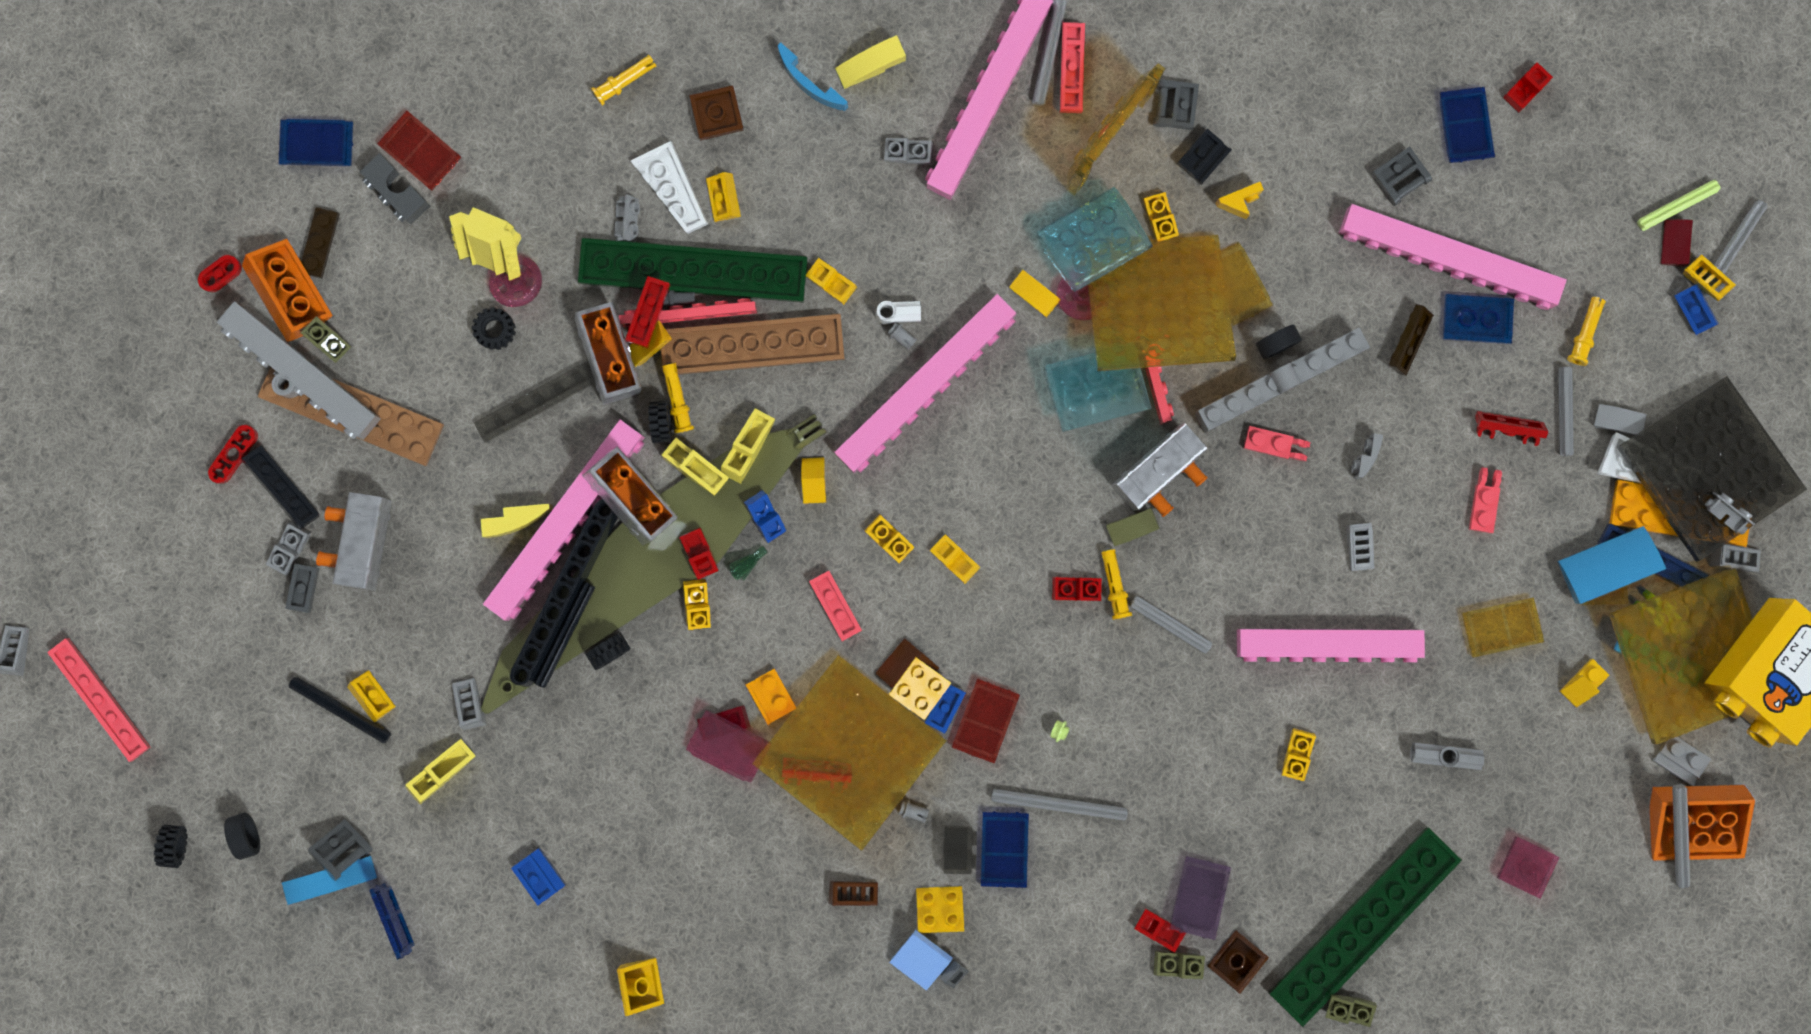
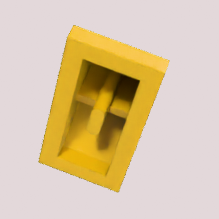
(813, 480)

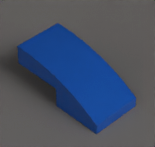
(765, 516)

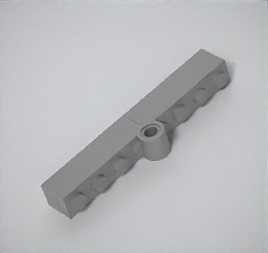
(297, 370)
(1282, 380)

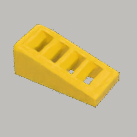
(1708, 267)

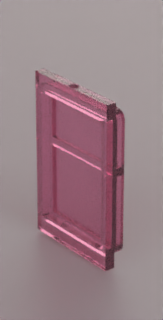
(726, 746)

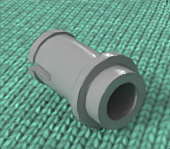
(902, 336)
(913, 811)

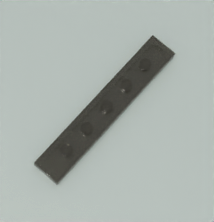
(535, 402)

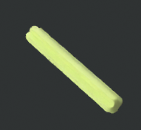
(1678, 205)

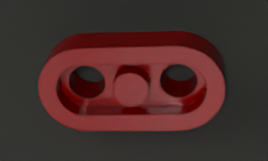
(219, 271)

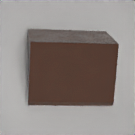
(899, 661)
(1238, 962)

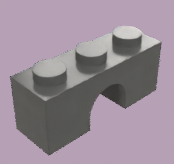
(380, 175)

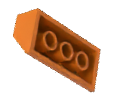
(285, 288)

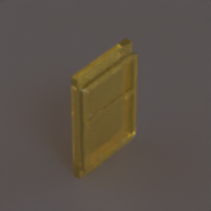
(1243, 286)
(1503, 627)

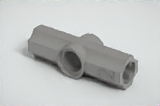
(1460, 757)

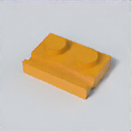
(771, 696)

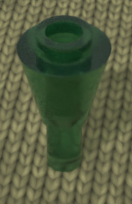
(742, 567)

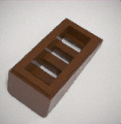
(833, 893)

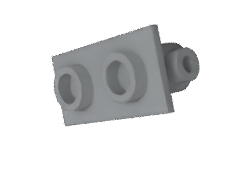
(628, 209)
(1737, 518)

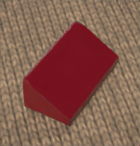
(1676, 242)

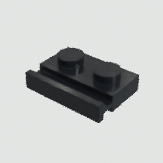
(1204, 156)

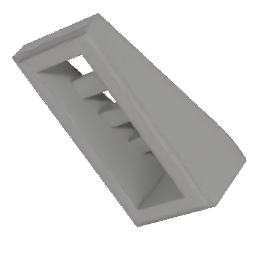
(1351, 538)
(1720, 558)
(21, 651)
(476, 702)

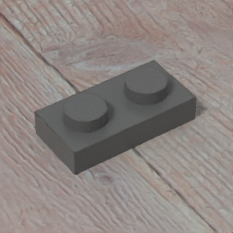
(302, 588)

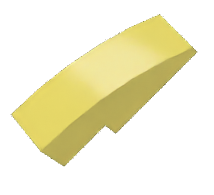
(871, 62)
(747, 446)
(694, 466)
(514, 519)
(439, 771)

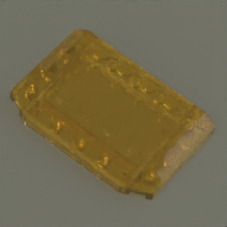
(1112, 123)

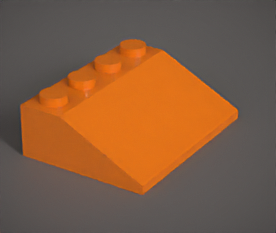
(1716, 822)

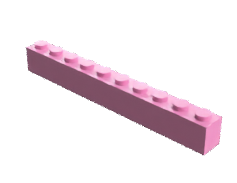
(987, 97)
(1452, 256)
(925, 383)
(556, 531)

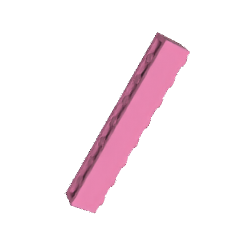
(1330, 643)

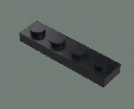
(280, 487)

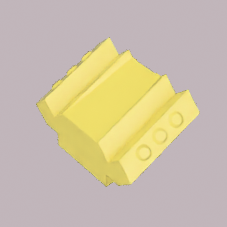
(487, 241)

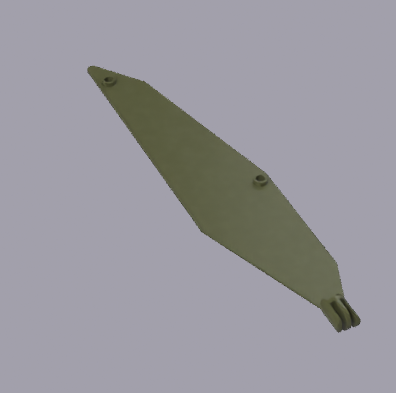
(638, 576)

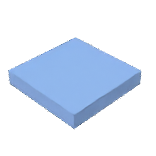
(921, 960)

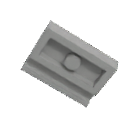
(1682, 760)

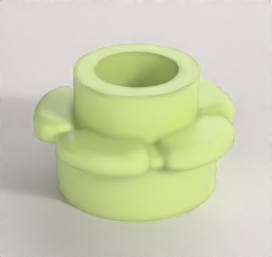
(1059, 731)

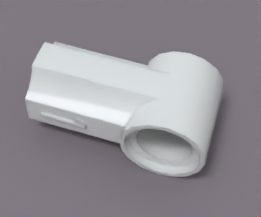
(901, 312)

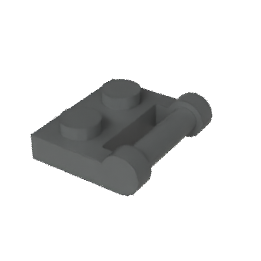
(1183, 105)
(1396, 170)
(336, 843)

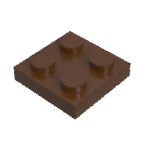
(716, 113)

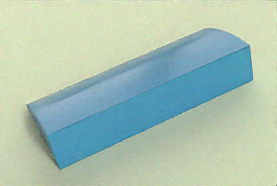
(1611, 565)

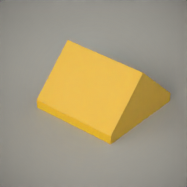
(640, 986)

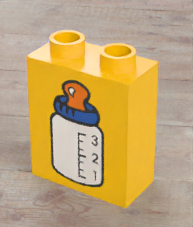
(1769, 674)

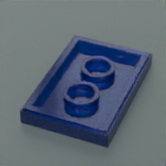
(1478, 319)

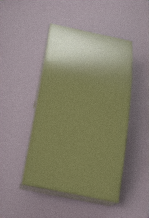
(325, 339)
(1133, 526)
(1179, 965)
(1351, 1009)

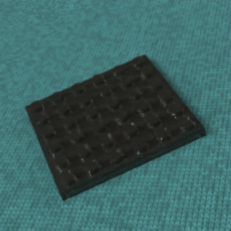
(1707, 449)

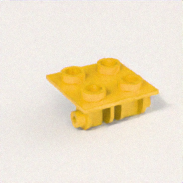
(920, 688)
(940, 909)

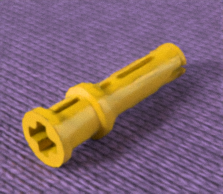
(615, 84)
(1584, 340)
(679, 408)
(1117, 594)

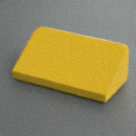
(723, 197)
(659, 339)
(371, 696)

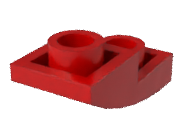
(1076, 589)

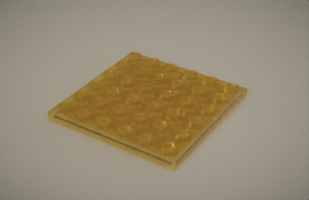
(1163, 308)
(1675, 646)
(849, 752)

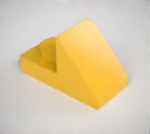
(1235, 203)
(1585, 683)

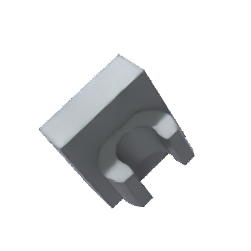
(953, 973)

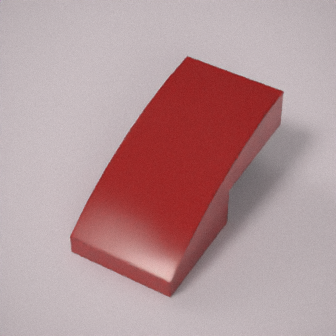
(1527, 87)
(699, 553)
(1159, 930)

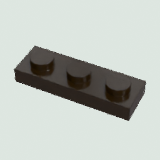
(319, 241)
(1411, 339)

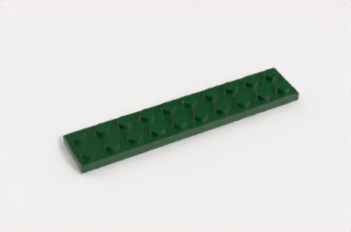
(693, 269)
(1365, 926)

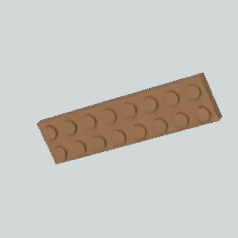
(755, 344)
(397, 431)

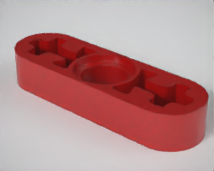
(223, 455)

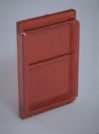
(419, 150)
(985, 721)

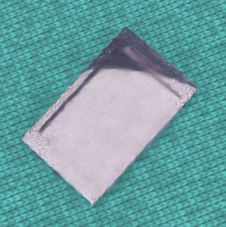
(1200, 898)

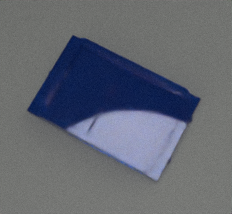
(1466, 125)
(316, 142)
(1004, 849)
(392, 920)

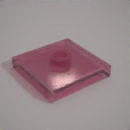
(1528, 867)

